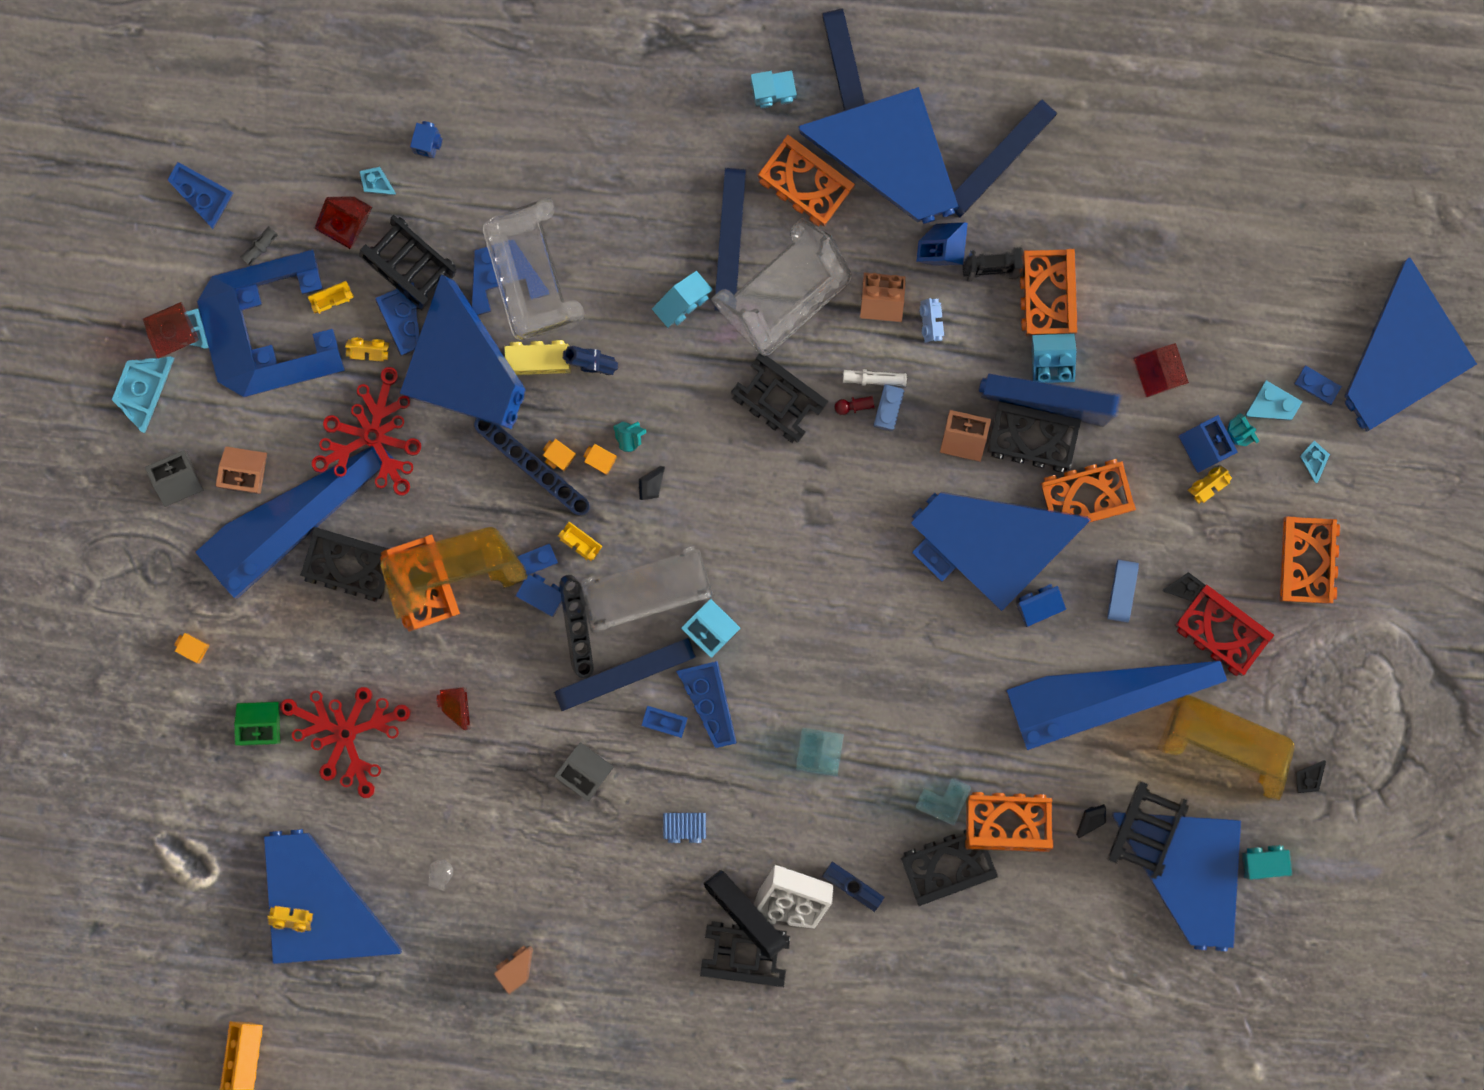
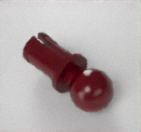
(843, 407)

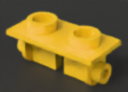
(330, 296)
(357, 347)
(1217, 477)
(585, 545)
(280, 918)

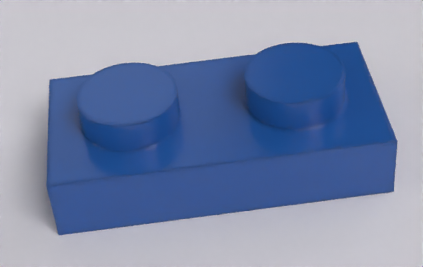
(1317, 385)
(538, 559)
(933, 559)
(664, 721)

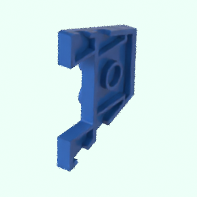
(483, 280)

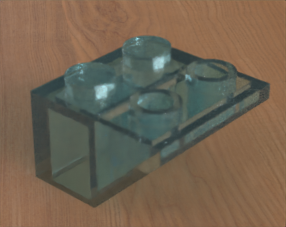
(819, 752)

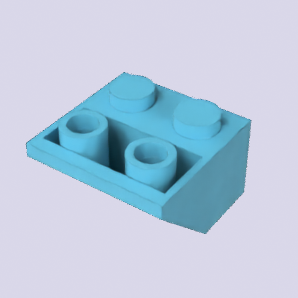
(1054, 358)
(710, 628)

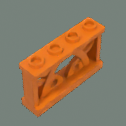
(797, 153)
(1064, 268)
(1114, 506)
(1293, 535)
(444, 599)
(986, 841)

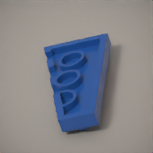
(708, 695)

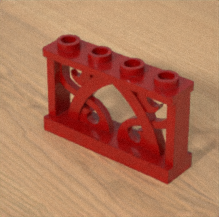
(1253, 630)

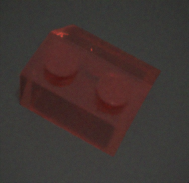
(169, 330)
(1161, 370)

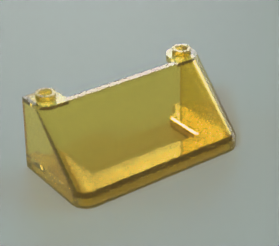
(448, 561)
(1230, 738)

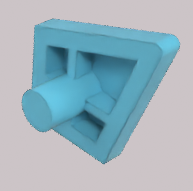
(376, 182)
(1315, 460)

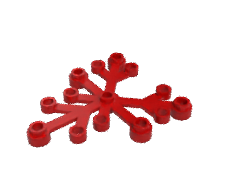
(378, 412)
(323, 723)

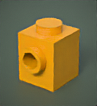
(558, 455)

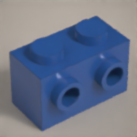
(426, 139)
(540, 594)

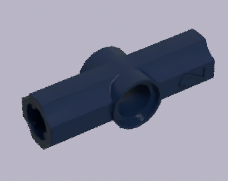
(590, 360)
(865, 894)

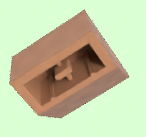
(882, 297)
(965, 435)
(241, 470)
(515, 972)

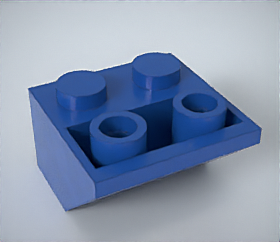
(943, 245)
(1207, 444)
(1041, 606)

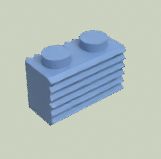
(888, 408)
(684, 826)

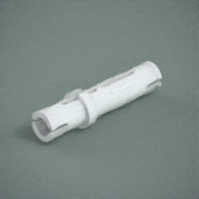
(877, 378)

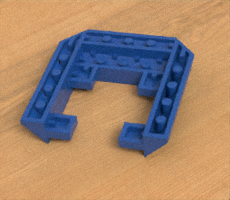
(227, 337)

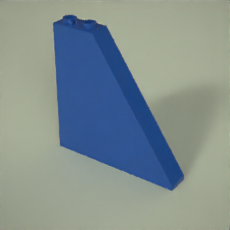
(891, 151)
(1407, 353)
(460, 363)
(1084, 404)
(996, 541)
(1197, 876)
(308, 880)

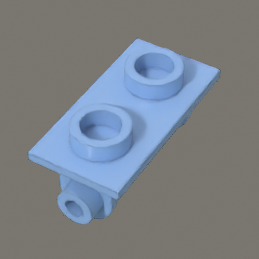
(929, 311)

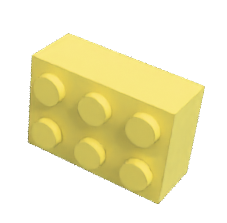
(537, 358)

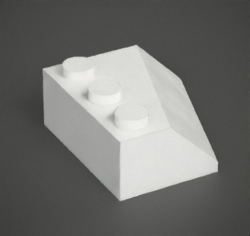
(793, 898)

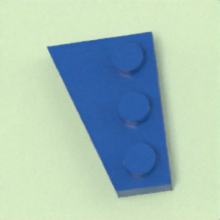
(201, 193)
(400, 319)

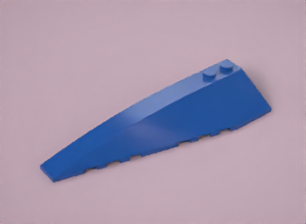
(262, 537)
(1077, 702)

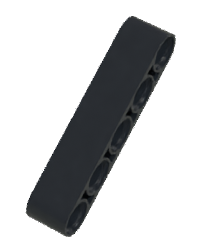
(580, 635)
(745, 914)

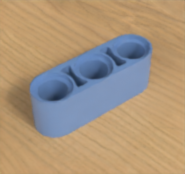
(1123, 591)

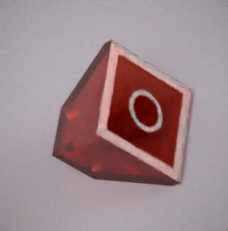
(343, 219)
(455, 705)

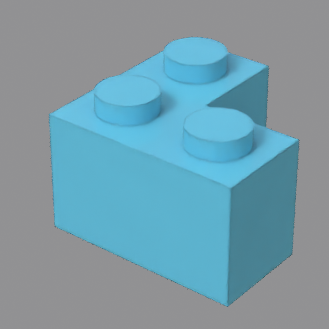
(773, 88)
(682, 299)

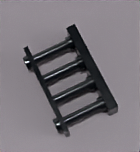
(403, 282)
(1133, 813)

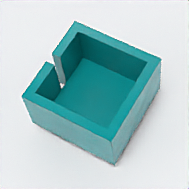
(1267, 863)

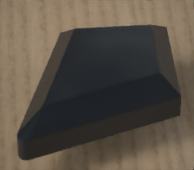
(651, 483)
(1185, 587)
(1310, 778)
(1091, 820)

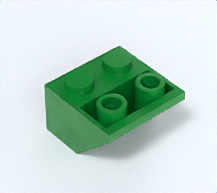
(257, 723)

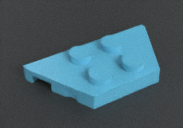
(141, 388)

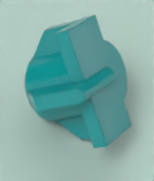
(1241, 431)
(628, 435)

